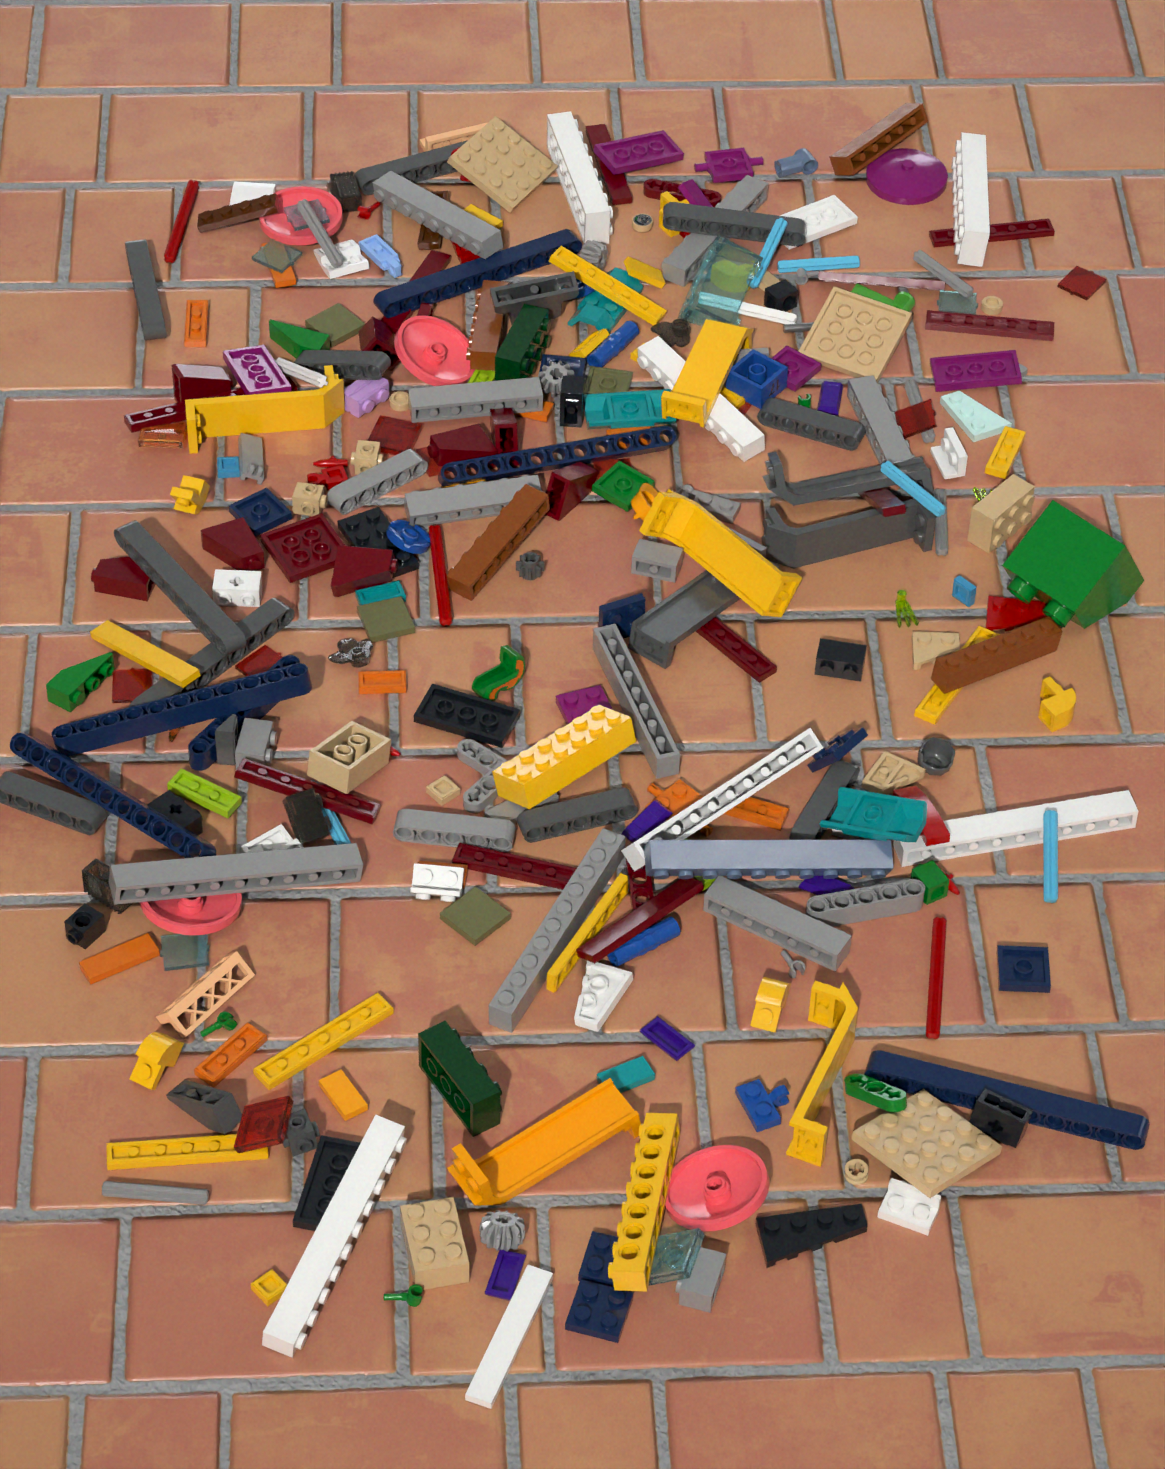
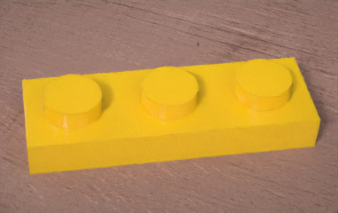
(1005, 452)

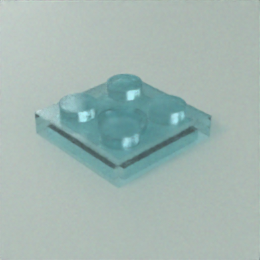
(675, 1256)

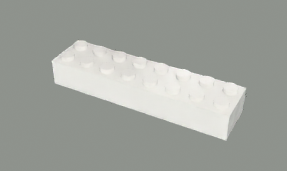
(578, 178)
(970, 199)

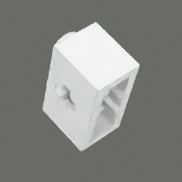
(237, 588)

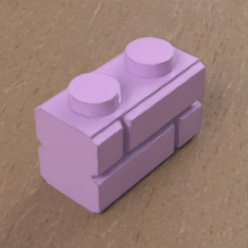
(364, 395)

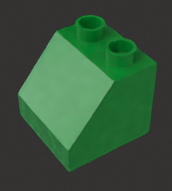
(1071, 568)

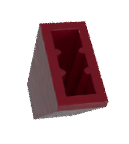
(378, 337)
(198, 381)
(504, 431)
(461, 445)
(568, 488)
(234, 545)
(361, 568)
(122, 578)

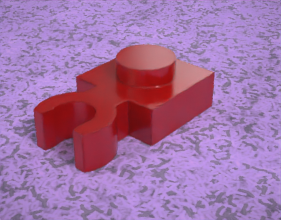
(329, 477)

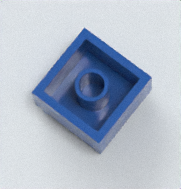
(757, 378)

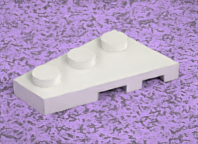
(600, 994)

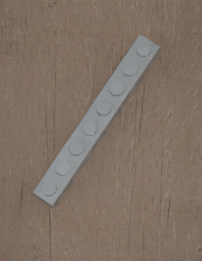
(438, 214)
(686, 258)
(636, 701)

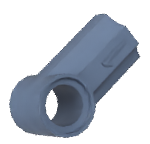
(800, 162)

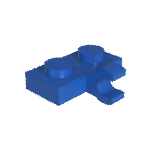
(760, 1105)

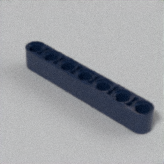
(203, 747)

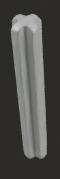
(320, 233)
(943, 273)
(914, 398)
(941, 528)
(155, 1192)

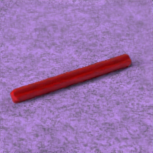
(181, 221)
(440, 575)
(936, 978)

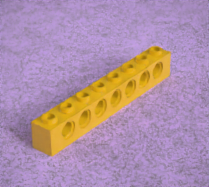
(645, 1202)

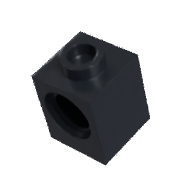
(781, 296)
(84, 926)

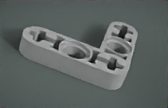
(480, 753)

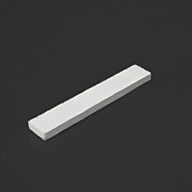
(509, 1336)

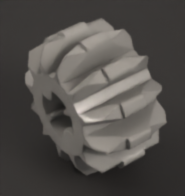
(594, 253)
(548, 375)
(502, 1230)

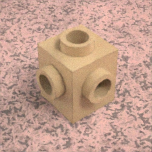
(366, 456)
(309, 499)

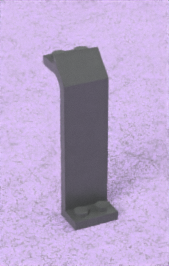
(840, 483)
(844, 535)
(682, 614)

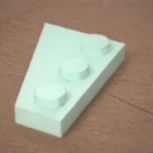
(973, 417)

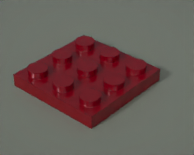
(303, 547)

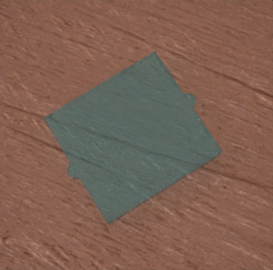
(297, 220)
(277, 256)
(954, 302)
(184, 951)

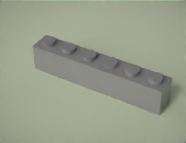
(474, 399)
(879, 422)
(463, 501)
(777, 923)

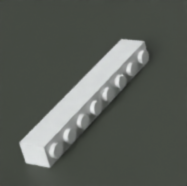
(724, 420)

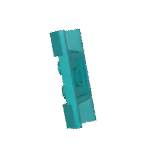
(602, 311)
(625, 409)
(877, 816)

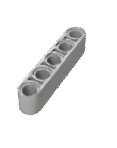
(377, 481)
(452, 829)
(867, 902)

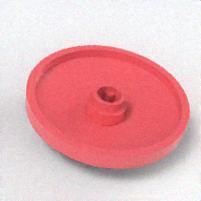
(278, 228)
(433, 351)
(194, 914)
(717, 1188)

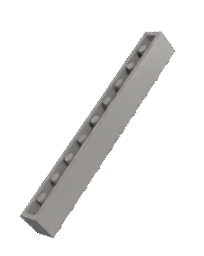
(235, 873)
(556, 930)

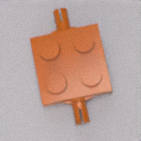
(676, 799)

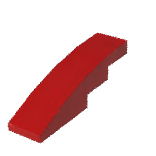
(935, 829)

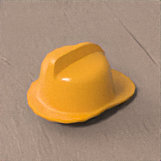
(643, 501)

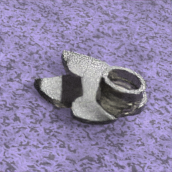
(674, 332)
(352, 651)

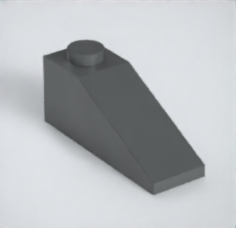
(207, 1105)

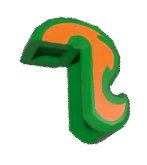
(501, 677)

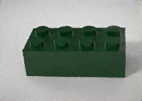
(523, 344)
(459, 1078)

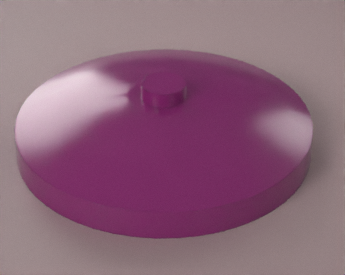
(907, 176)

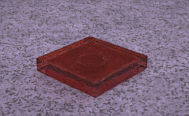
(395, 434)
(263, 1124)

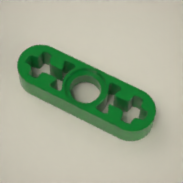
(875, 1092)

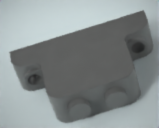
(539, 292)

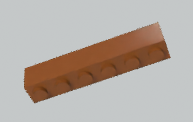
(879, 139)
(485, 329)
(498, 542)
(996, 654)

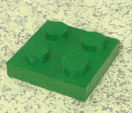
(620, 485)

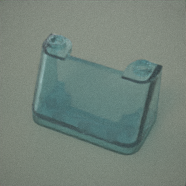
(720, 283)

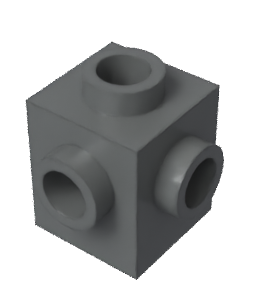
(302, 1137)

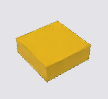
(269, 1287)

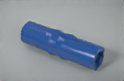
(613, 344)
(645, 941)

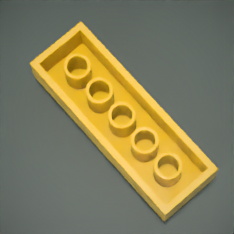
(564, 756)

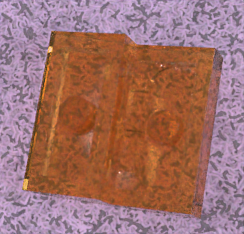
(164, 435)

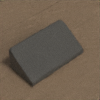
(226, 741)

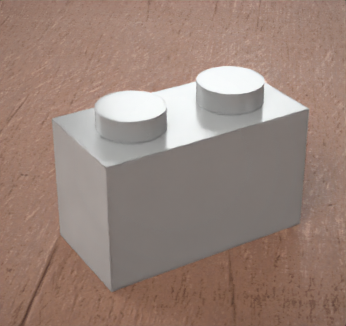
(657, 560)
(256, 741)
(702, 1286)

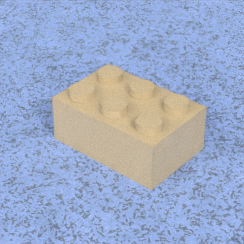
(1001, 513)
(349, 757)
(434, 1243)

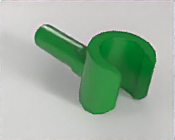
(805, 402)
(224, 1020)
(412, 1297)

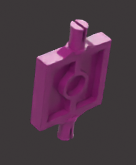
(728, 164)

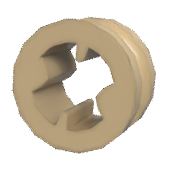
(862, 1176)

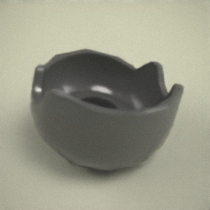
(936, 756)

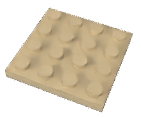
(502, 164)
(855, 334)
(927, 1143)

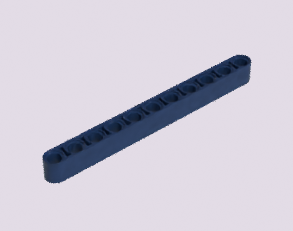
(471, 274)
(566, 450)
(182, 709)
(83, 782)
(1048, 1109)

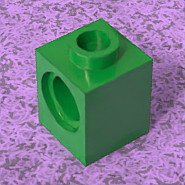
(934, 879)

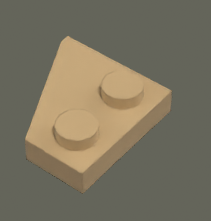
(932, 645)
(891, 774)

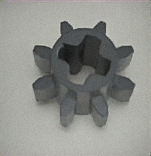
(530, 566)

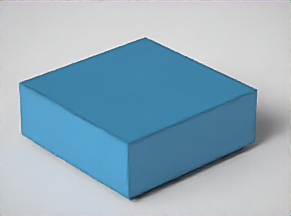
(228, 467)
(964, 591)

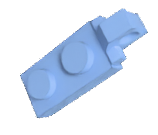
(381, 255)

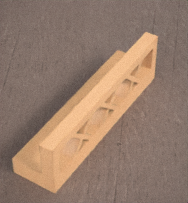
(449, 138)
(198, 989)

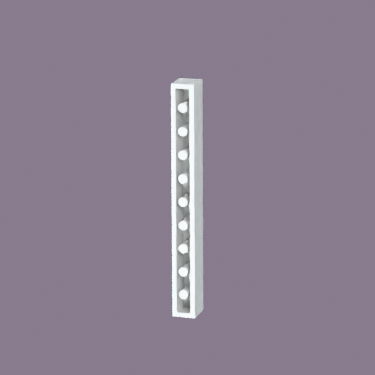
(727, 795)
(1024, 827)
(333, 1237)

